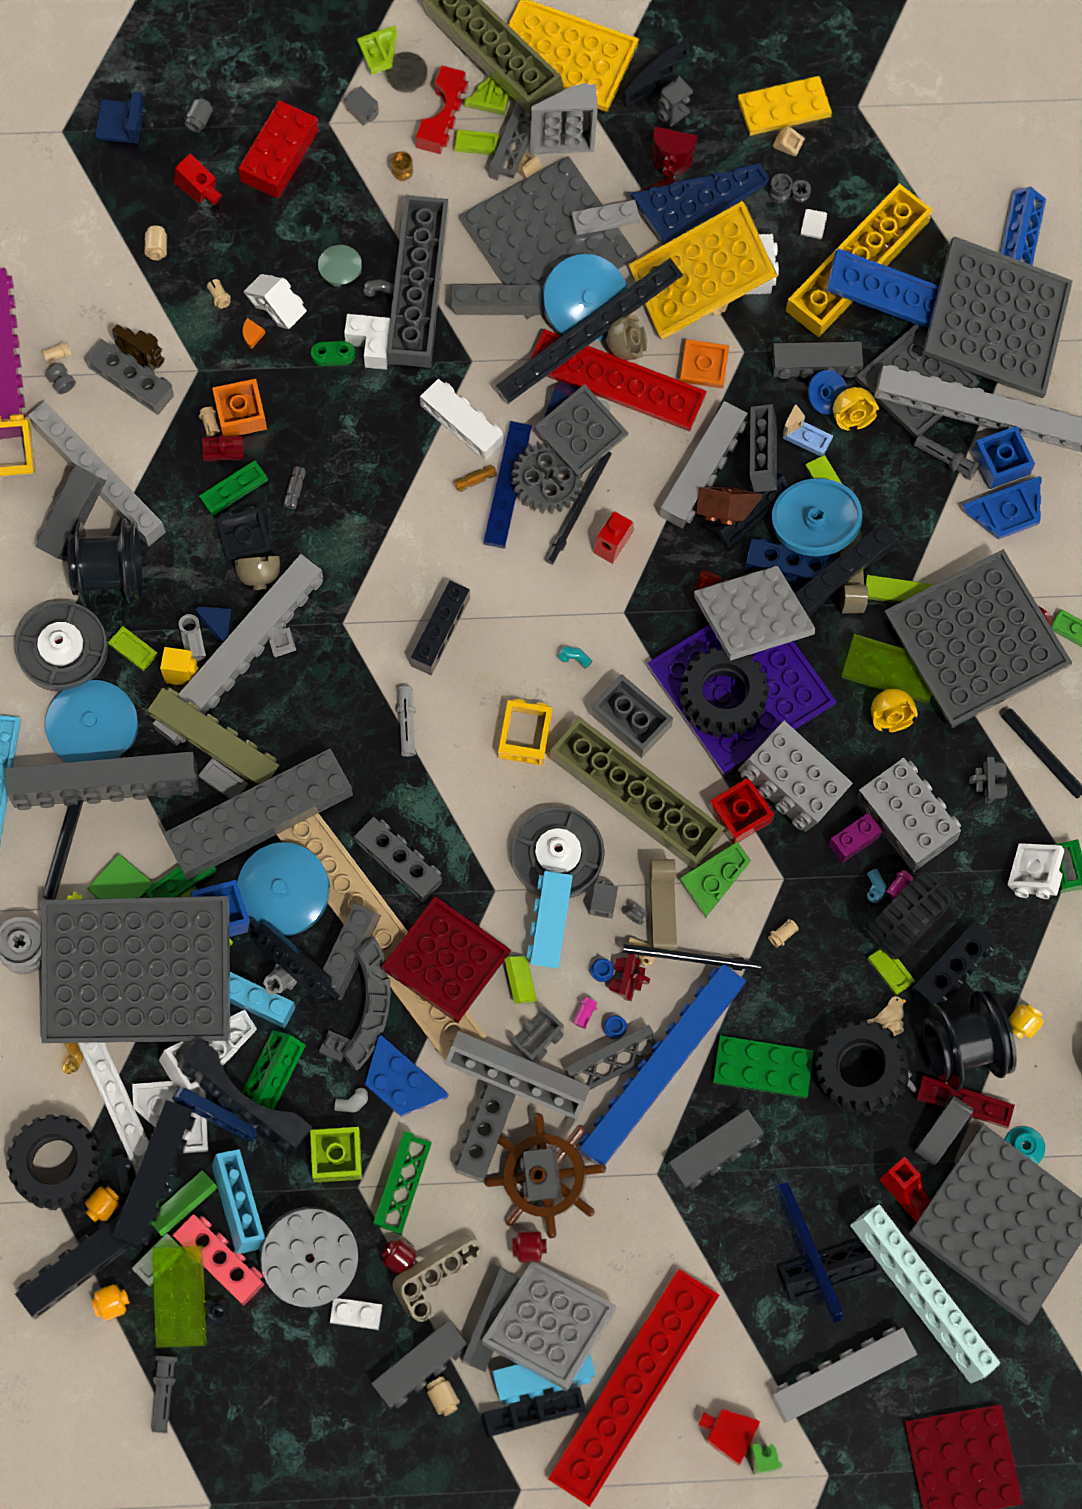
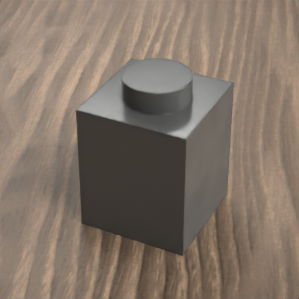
(362, 106)
(604, 899)

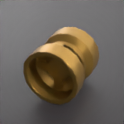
(402, 166)

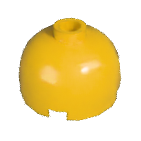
(854, 408)
(893, 710)

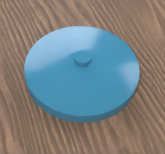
(579, 289)
(817, 517)
(91, 723)
(284, 887)

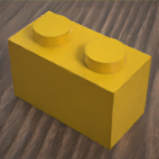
(178, 666)

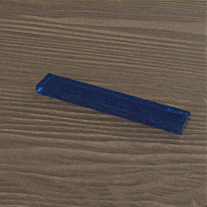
(504, 496)
(810, 1252)

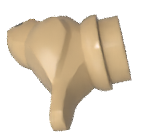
(891, 1016)

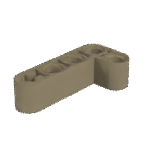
(854, 593)
(662, 900)
(463, 1253)

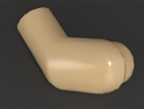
(645, 960)

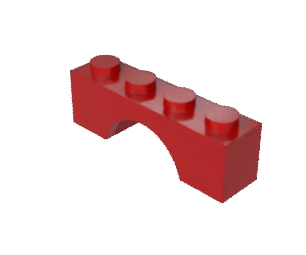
(434, 131)
(905, 1185)

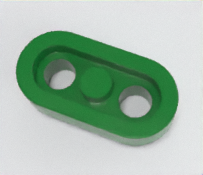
(333, 355)

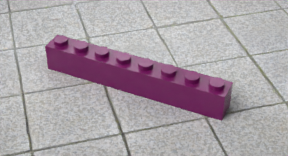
(10, 381)

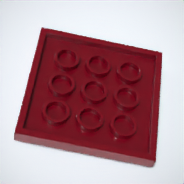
(446, 959)
(964, 1460)

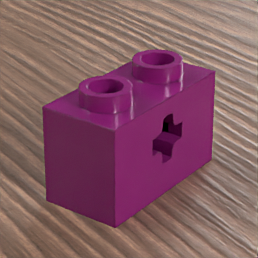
(855, 838)

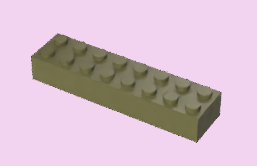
(497, 49)
(636, 793)

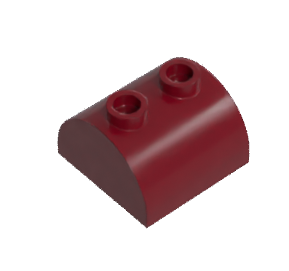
(673, 151)

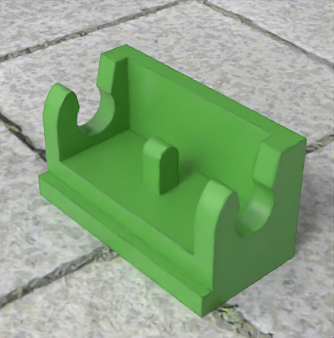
(765, 1460)

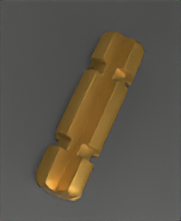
(475, 478)

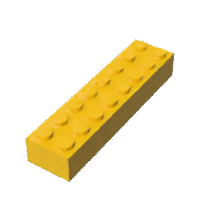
(875, 239)

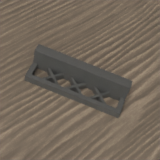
(509, 137)
(610, 1051)
(478, 1355)

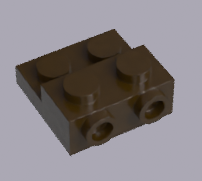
(141, 346)

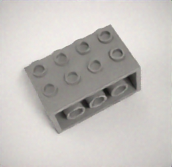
(795, 777)
(909, 814)

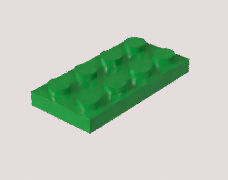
(763, 1067)

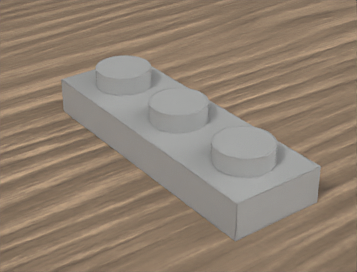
(605, 217)

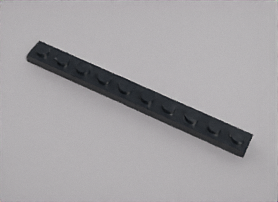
(588, 331)

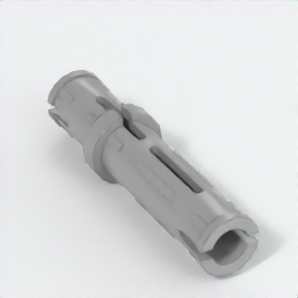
(406, 708)

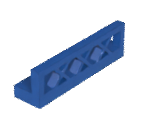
(1019, 224)

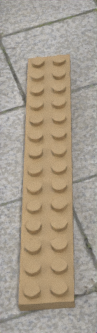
(351, 886)

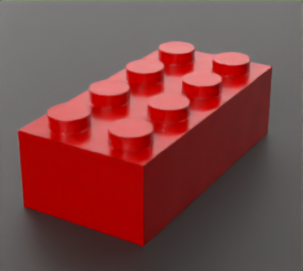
(278, 149)

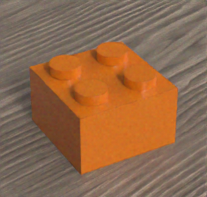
(239, 408)

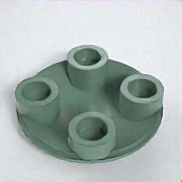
(339, 265)

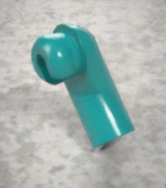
(575, 653)

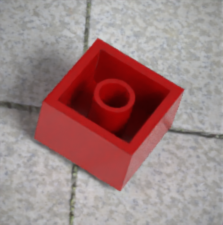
(741, 811)

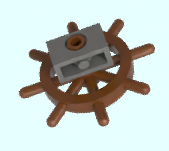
(543, 1177)

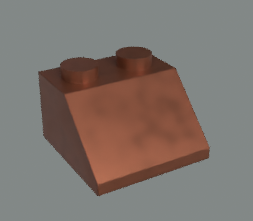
(726, 503)

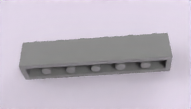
(704, 464)
(517, 1075)
(843, 1375)

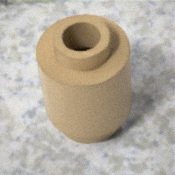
(155, 243)
(442, 1396)

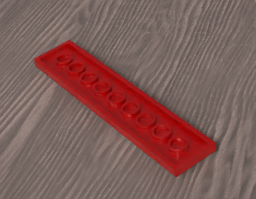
(633, 1388)

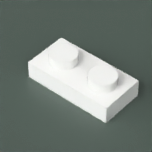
(356, 1313)

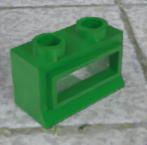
(1071, 867)

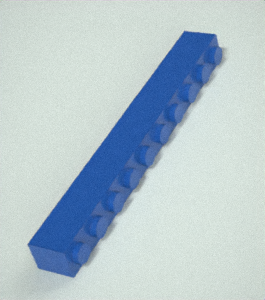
(662, 1066)

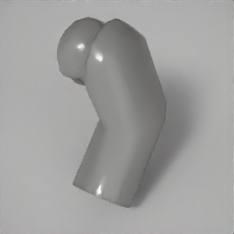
(354, 1104)

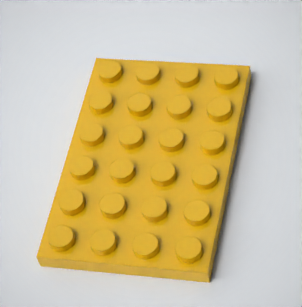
(576, 47)
(717, 264)

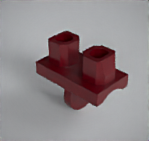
(222, 448)
(632, 977)

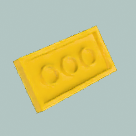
(784, 105)

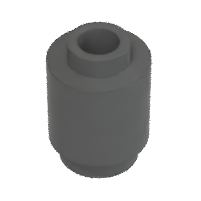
(198, 115)

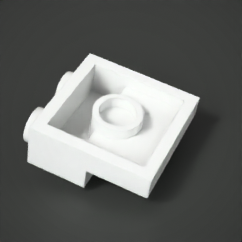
(1036, 870)

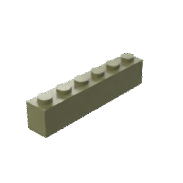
(212, 738)

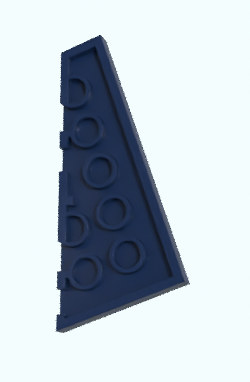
(691, 202)

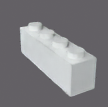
(462, 419)

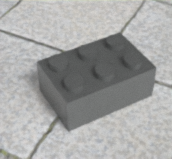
(631, 716)

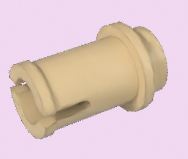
(221, 298)
(57, 352)
(208, 416)
(779, 936)

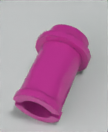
(902, 881)
(585, 1012)

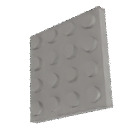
(754, 612)
(549, 1325)

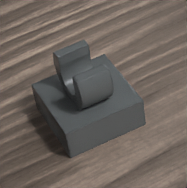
(333, 1046)

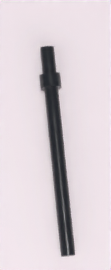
(560, 541)
(736, 963)

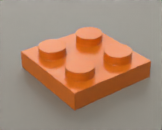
(704, 363)

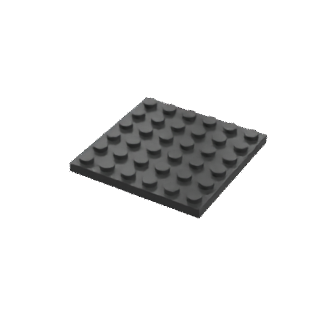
(533, 230)
(997, 317)
(977, 638)
(1003, 1224)

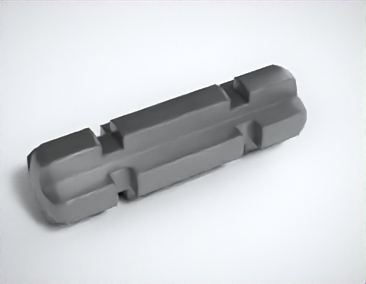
(294, 487)

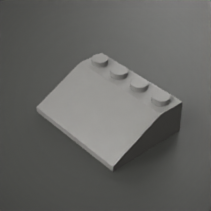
(565, 122)

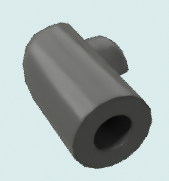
(376, 285)

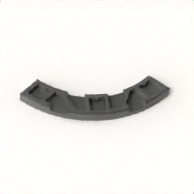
(376, 1004)

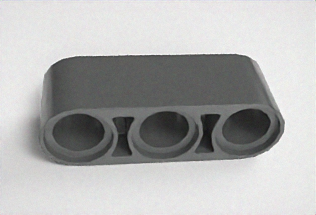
(943, 1130)

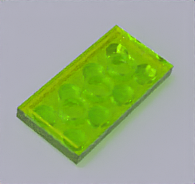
(884, 668)
(179, 1296)

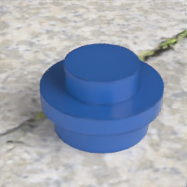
(602, 970)
(615, 1027)

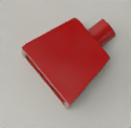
(196, 180)
(615, 534)
(729, 1433)

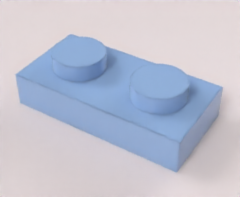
(810, 439)

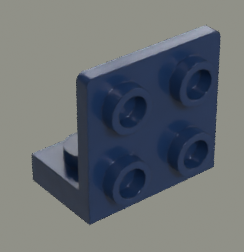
(121, 120)

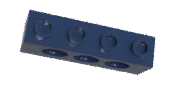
(798, 574)

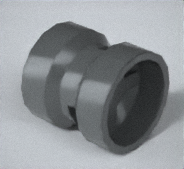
(784, 185)
(59, 377)

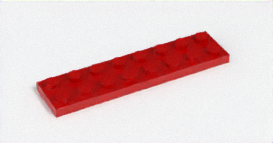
(628, 384)

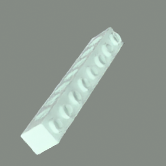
(925, 1294)

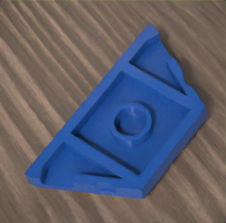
(1008, 509)
(400, 1081)

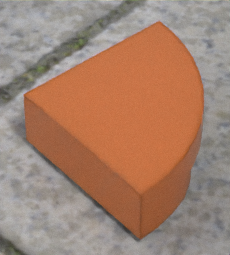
(252, 333)

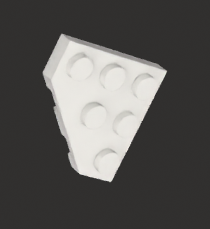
(149, 1102)

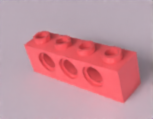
(241, 1290)

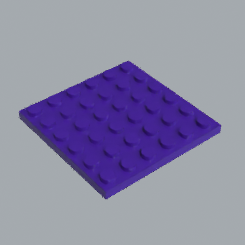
(793, 695)

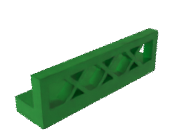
(275, 1077)
(393, 1181)

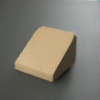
(788, 141)
(529, 165)
(794, 421)

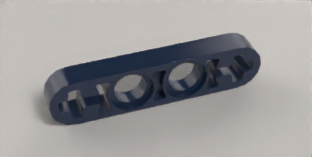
(214, 1113)

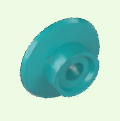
(1030, 1136)

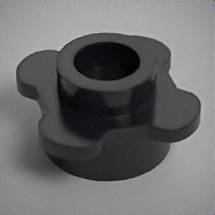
(210, 1317)

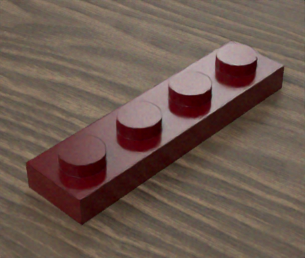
(985, 1107)

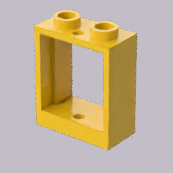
(23, 467)
(519, 753)

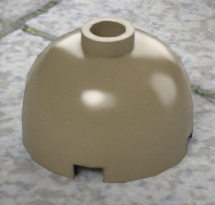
(626, 338)
(258, 571)

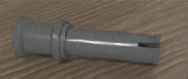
(956, 461)
(164, 1381)

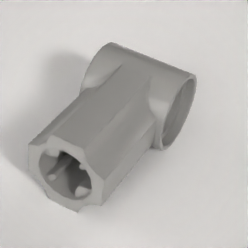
(192, 639)
(278, 981)

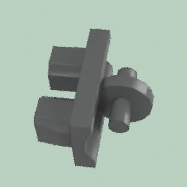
(991, 770)

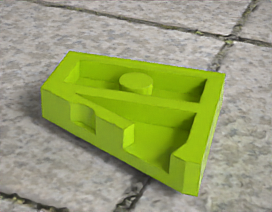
(379, 49)
(489, 97)

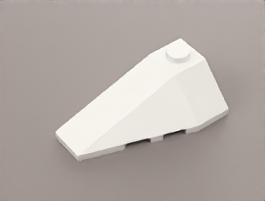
(240, 1031)

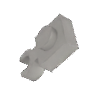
(283, 642)

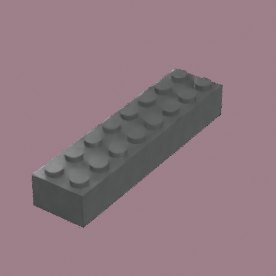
(418, 281)
(102, 780)
(258, 814)

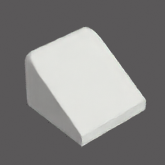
(813, 224)

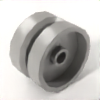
(12, 935)

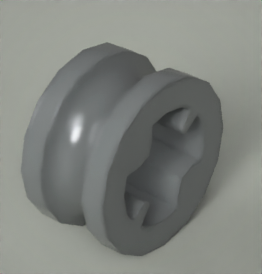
(800, 197)
(636, 914)

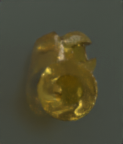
(74, 1058)

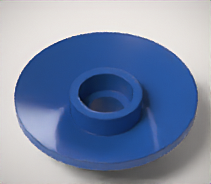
(833, 386)

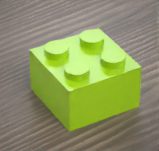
(336, 1154)

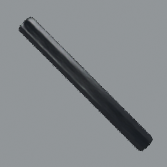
(1043, 752)
(62, 851)

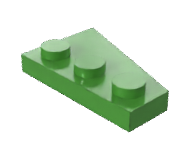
(715, 877)

